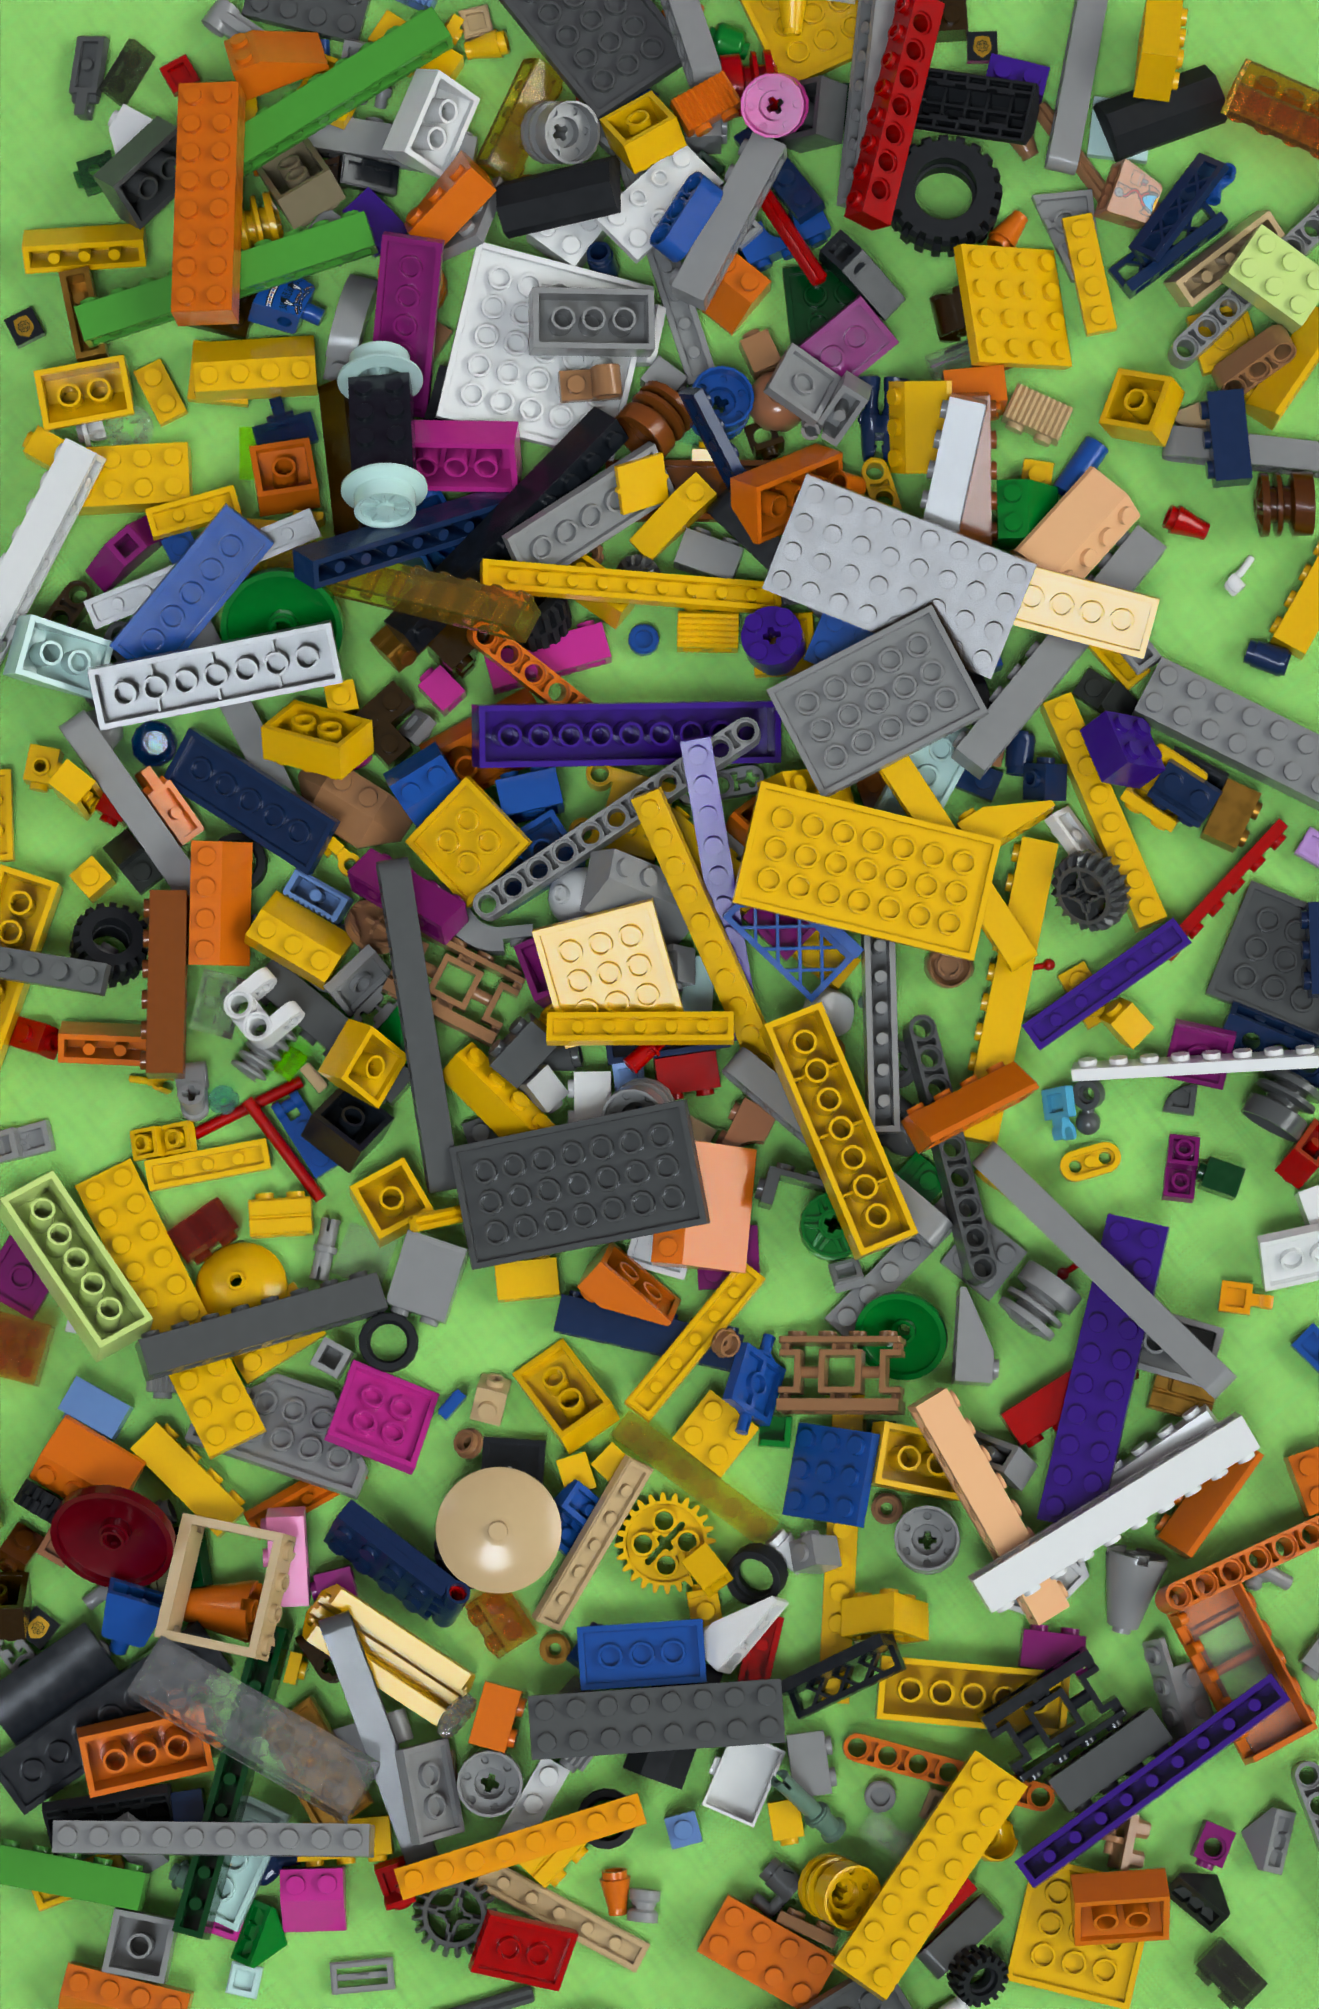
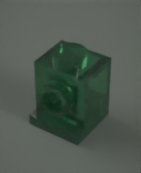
(83, 176)

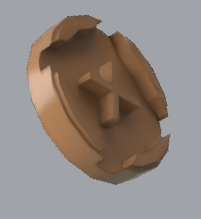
(367, 926)

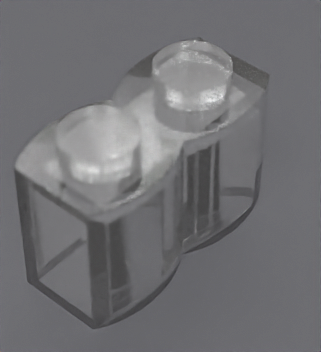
(882, 1833)

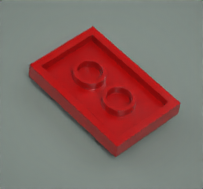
(523, 1950)

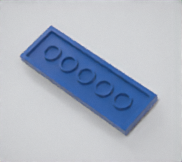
(194, 587)

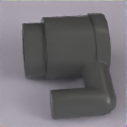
(782, 1881)

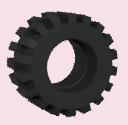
(551, 624)
(114, 923)

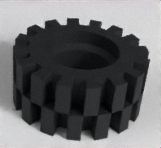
(37, 1500)
(987, 1985)

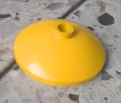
(256, 1266)

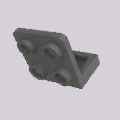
(783, 1172)

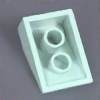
(55, 655)

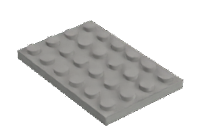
(877, 702)

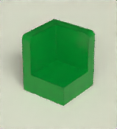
(777, 1434)

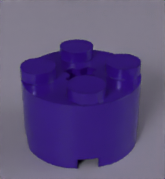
(761, 628)

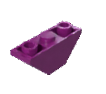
(123, 554)

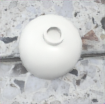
(566, 894)

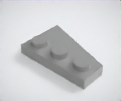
(1053, 208)
(475, 230)

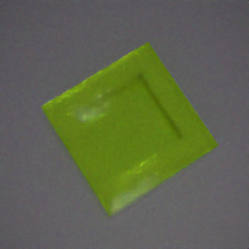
(290, 1063)

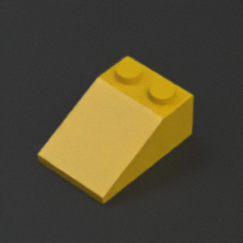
(1005, 821)
(566, 1396)

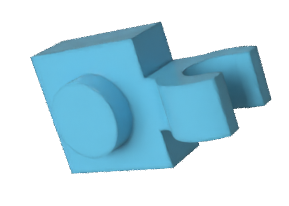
(1058, 1107)

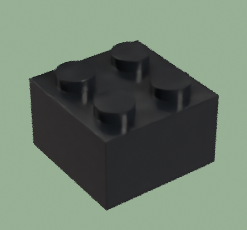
(346, 1129)

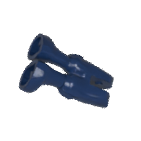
(871, 422)

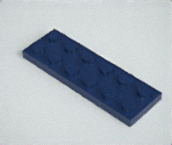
(251, 801)

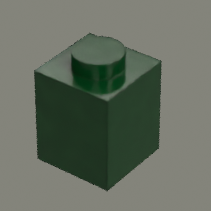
(1220, 1178)

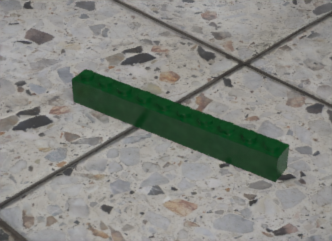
(226, 1804)

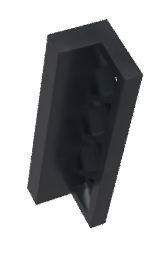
(838, 1663)

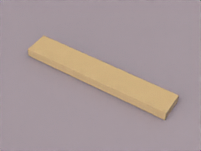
(592, 1542)
(554, 1909)

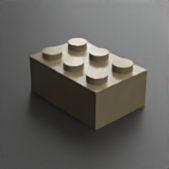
(301, 184)

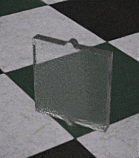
(361, 1253)

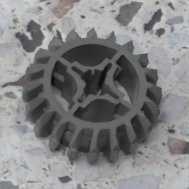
(1085, 896)
(448, 1941)

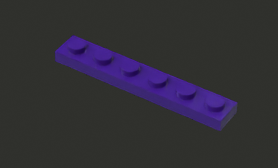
(1106, 984)

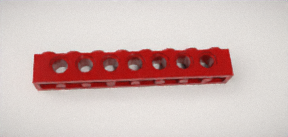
(893, 113)

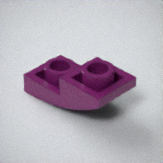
(1181, 1168)

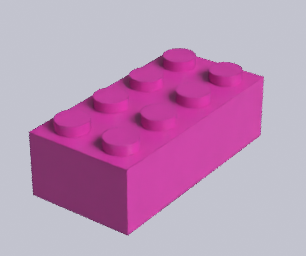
(469, 455)

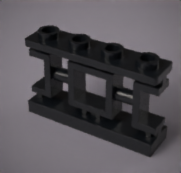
(1038, 1692)

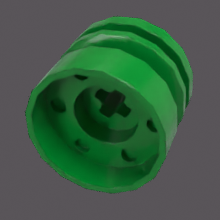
(815, 1233)

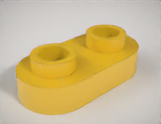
(1089, 1162)

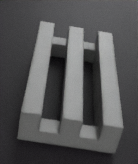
(362, 1975)

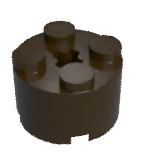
(949, 316)

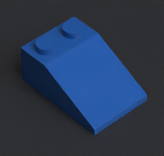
(422, 782)

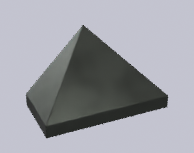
(1201, 1898)

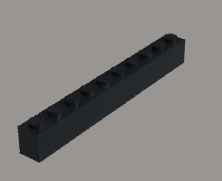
(557, 474)

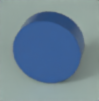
(643, 640)

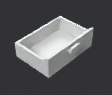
(742, 1781)

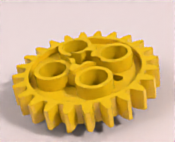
(643, 1523)

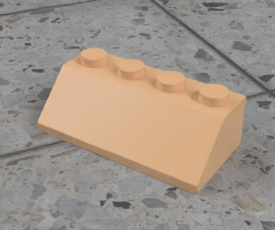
(1080, 526)

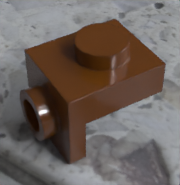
(19, 1549)

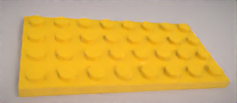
(866, 871)

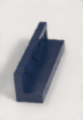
(1177, 209)
(1172, 257)

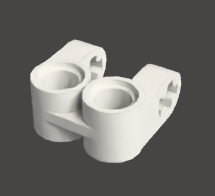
(277, 1024)

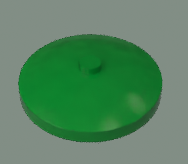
(278, 601)

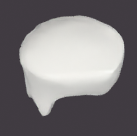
(838, 1009)

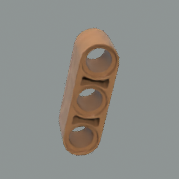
(1255, 360)

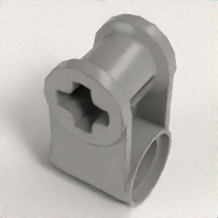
(194, 1091)

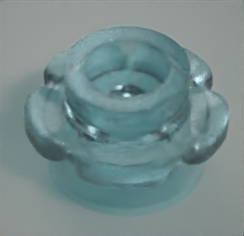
(218, 1094)

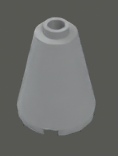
(1130, 1585)

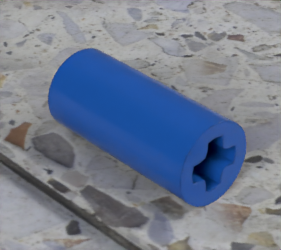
(1088, 454)

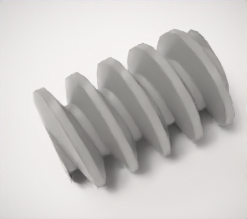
(259, 1059)

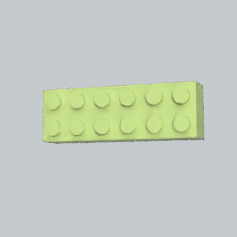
(74, 1266)

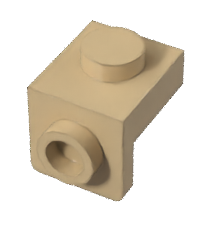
(490, 1399)

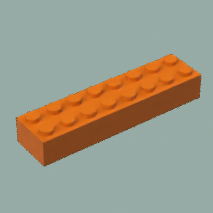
(208, 203)

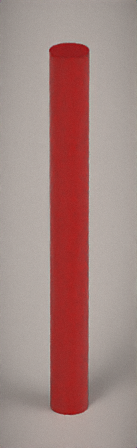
(240, 1111)
(283, 1149)

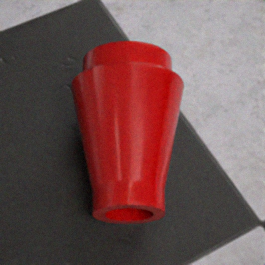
(1183, 522)

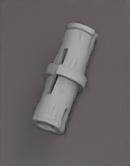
(325, 1249)

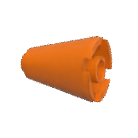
(225, 1608)

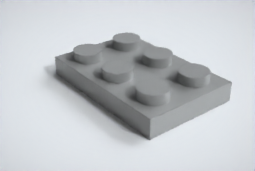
(429, 1791)

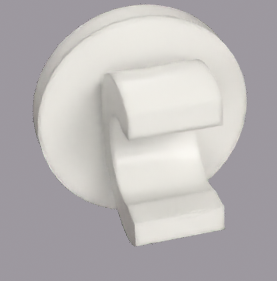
(91, 431)

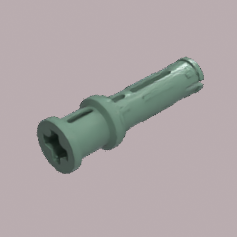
(816, 1813)

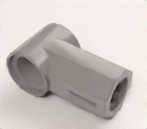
(226, 20)

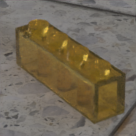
(503, 149)

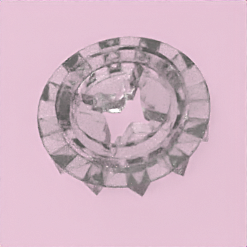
(142, 431)
(456, 1716)

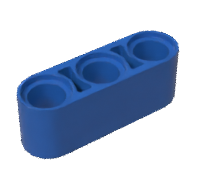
(686, 217)

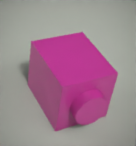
(441, 689)

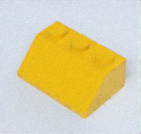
(84, 392)
(914, 422)
(298, 939)

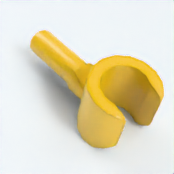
(156, 1084)

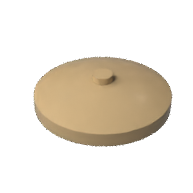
(498, 1530)

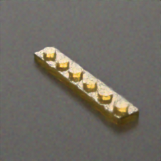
(694, 1478)

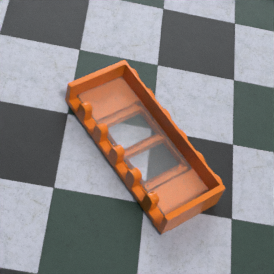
(1234, 1653)

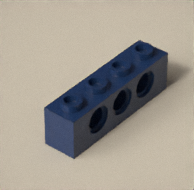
(1270, 1033)

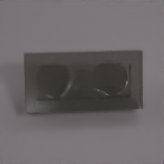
(127, 72)

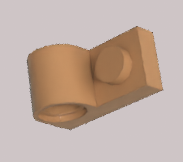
(593, 384)

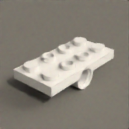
(648, 200)

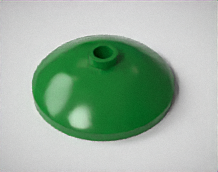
(924, 1342)

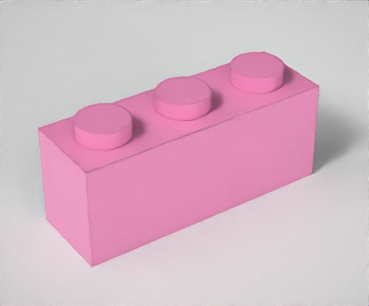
(291, 1522)

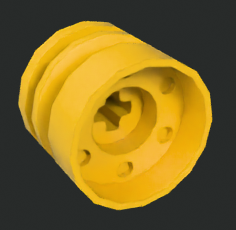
(260, 222)
(837, 1889)

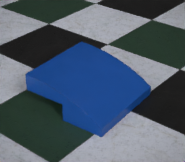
(575, 1506)

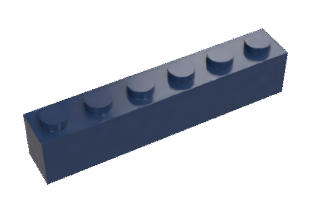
(590, 1322)

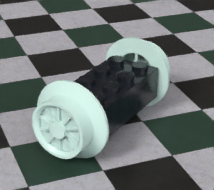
(382, 434)

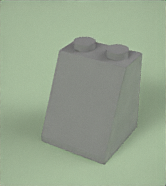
(426, 1278)

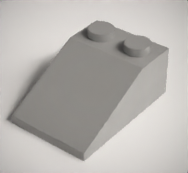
(972, 1350)

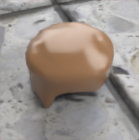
(947, 970)

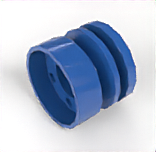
(728, 390)

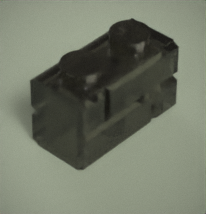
(1229, 1973)

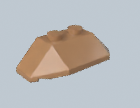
(365, 810)

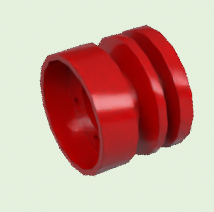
(742, 76)

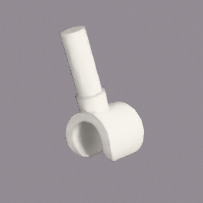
(1234, 583)

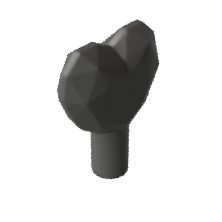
(898, 1143)

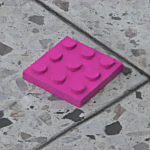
(381, 1417)

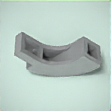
(349, 322)
(490, 938)

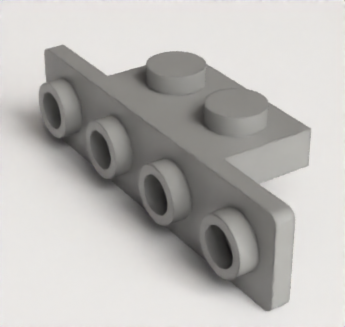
(1178, 1689)

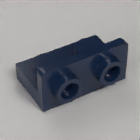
(1184, 794)

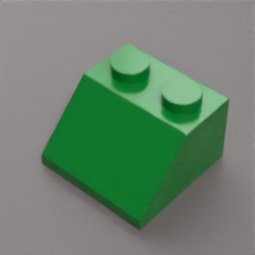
(1020, 508)

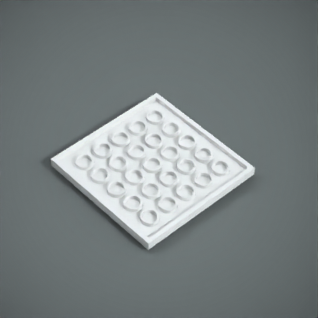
(490, 359)

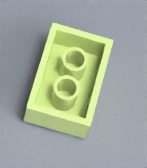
(1275, 278)

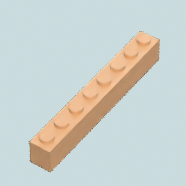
(981, 1491)

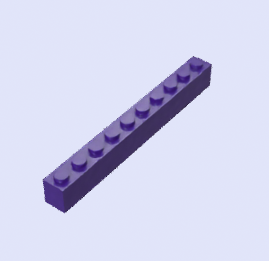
(1152, 1780)

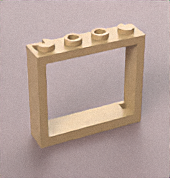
(181, 1578)

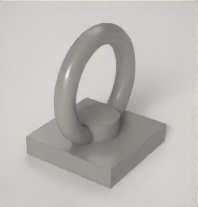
(357, 979)

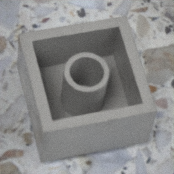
(140, 1945)

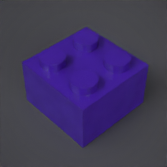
(1122, 749)

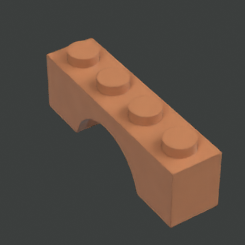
(749, 1125)

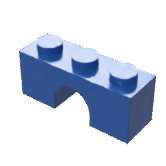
(768, 248)

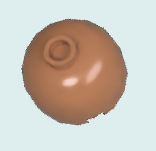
(768, 412)

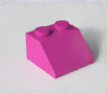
(313, 1899)

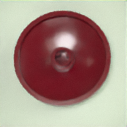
(112, 1534)

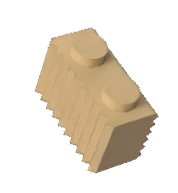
(1036, 415)

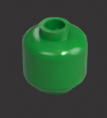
(729, 40)

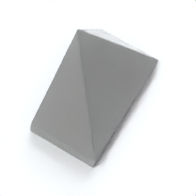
(1269, 1839)

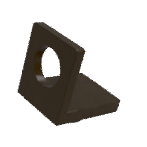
(766, 450)

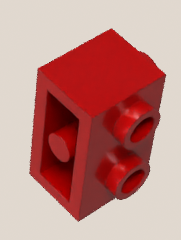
(688, 1073)

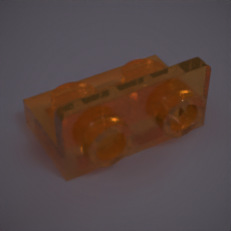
(500, 1622)

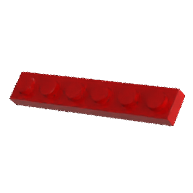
(1233, 880)

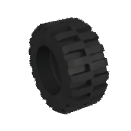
(968, 165)

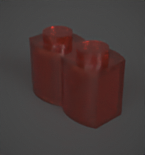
(204, 1231)

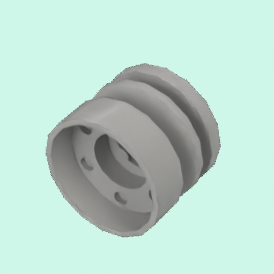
(560, 132)
(637, 1093)
(1039, 1301)
(914, 1526)
(473, 1792)

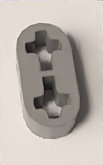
(372, 1004)

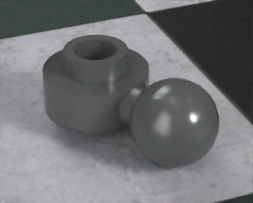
(1088, 1121)

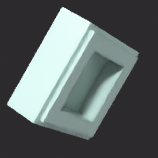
(244, 1980)

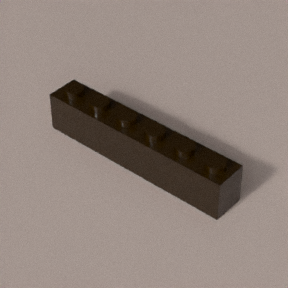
(336, 436)

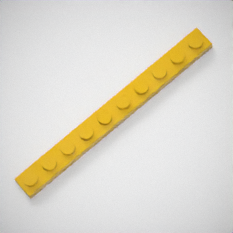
(628, 586)
(702, 919)
(840, 1581)

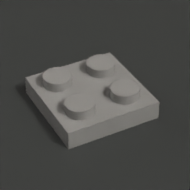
(802, 384)
(1007, 1255)

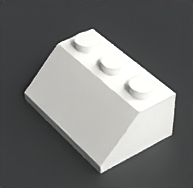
(431, 122)

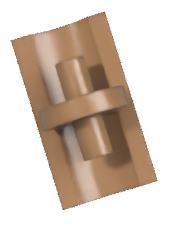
(1121, 1843)

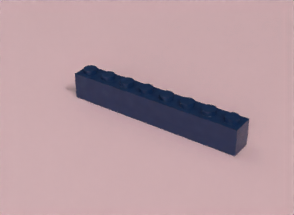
(377, 548)

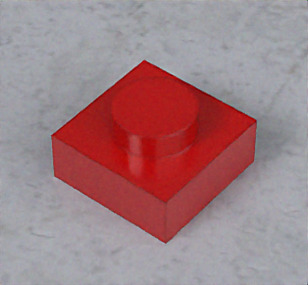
(178, 72)

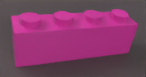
(576, 652)

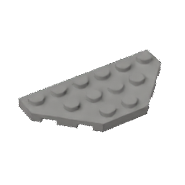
(294, 1443)

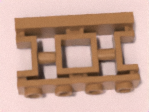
(443, 1004)
(841, 1396)

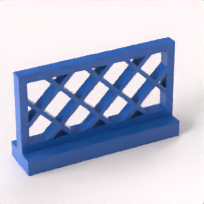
(838, 938)

